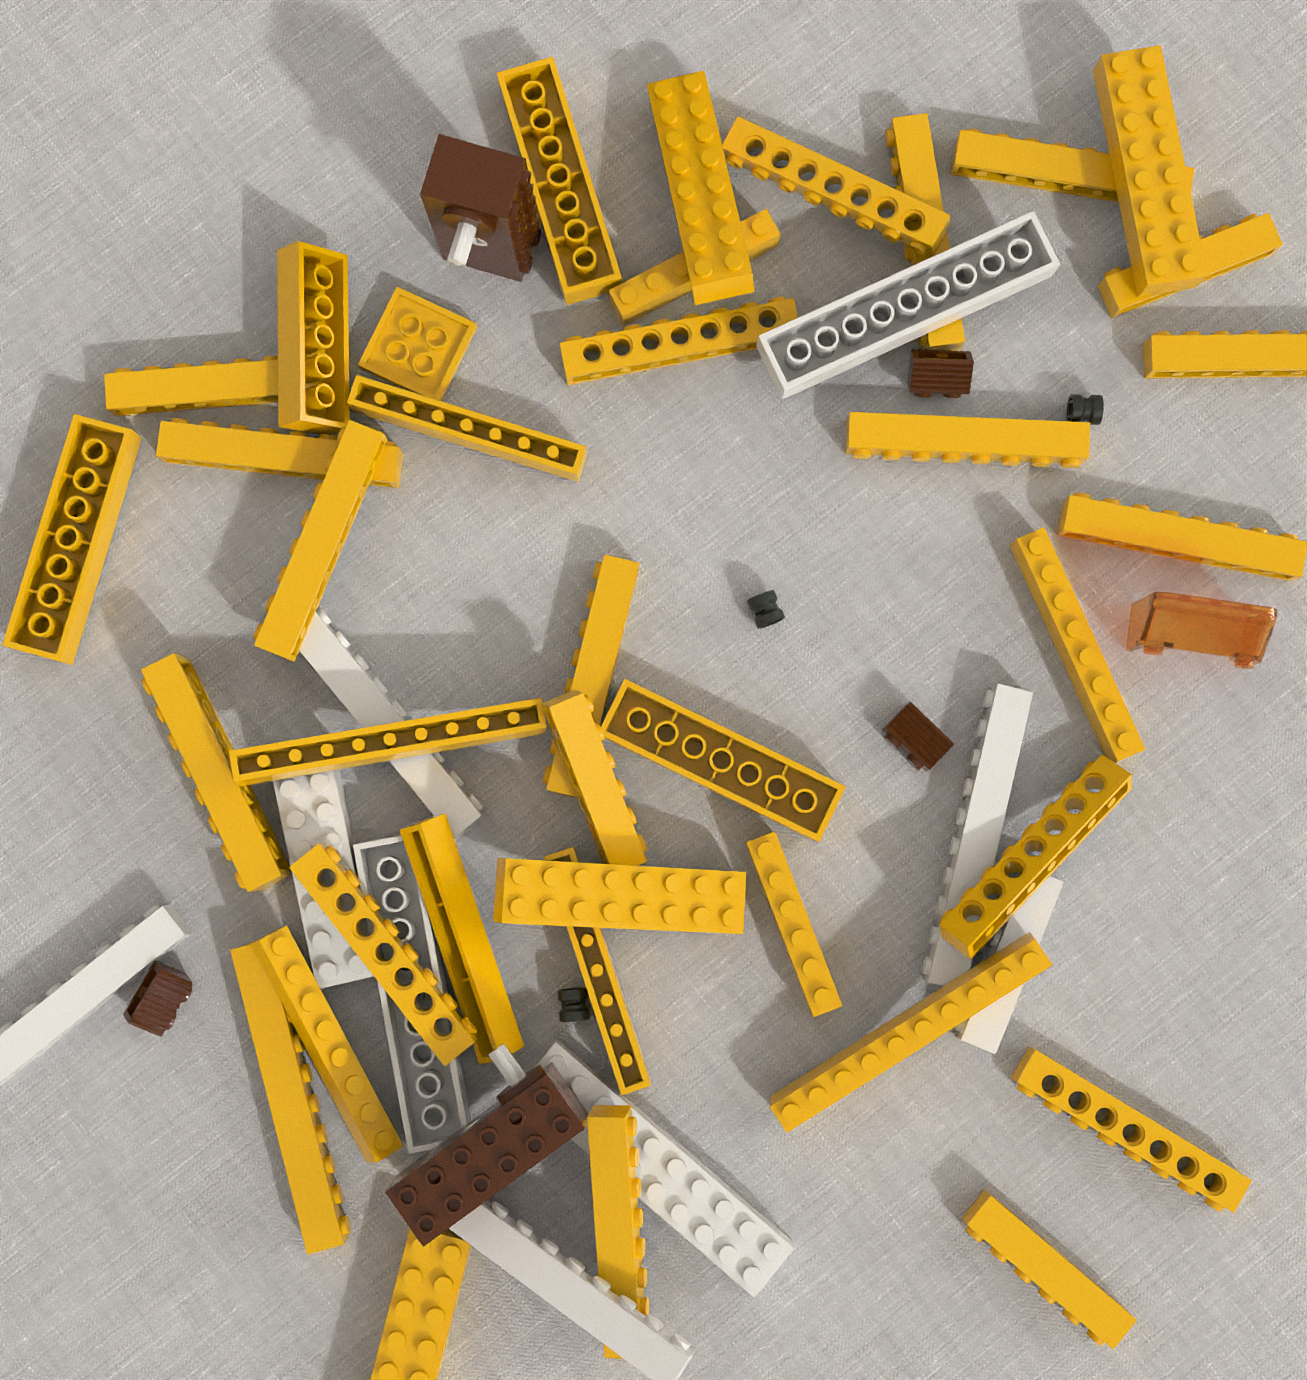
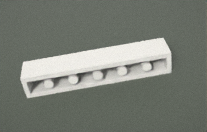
(988, 1026)

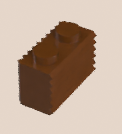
(940, 372)
(917, 737)
(158, 999)

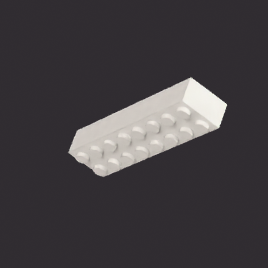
(312, 813)

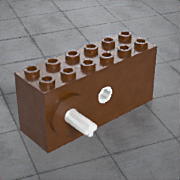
(481, 207)
(490, 1151)

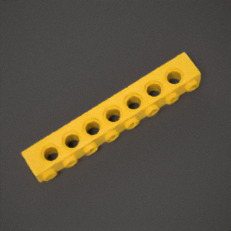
(747, 136)
(669, 353)
(1034, 870)
(309, 872)
(1228, 1184)

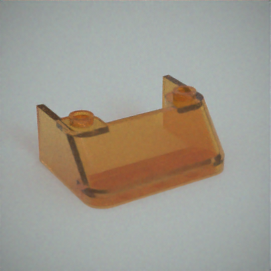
(1201, 626)

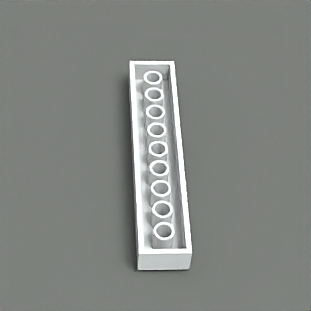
(907, 305)
(428, 1092)
(683, 1187)

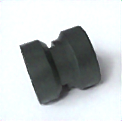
(1083, 409)
(765, 609)
(574, 1011)

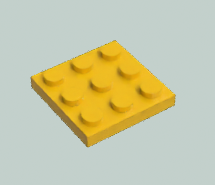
(417, 345)

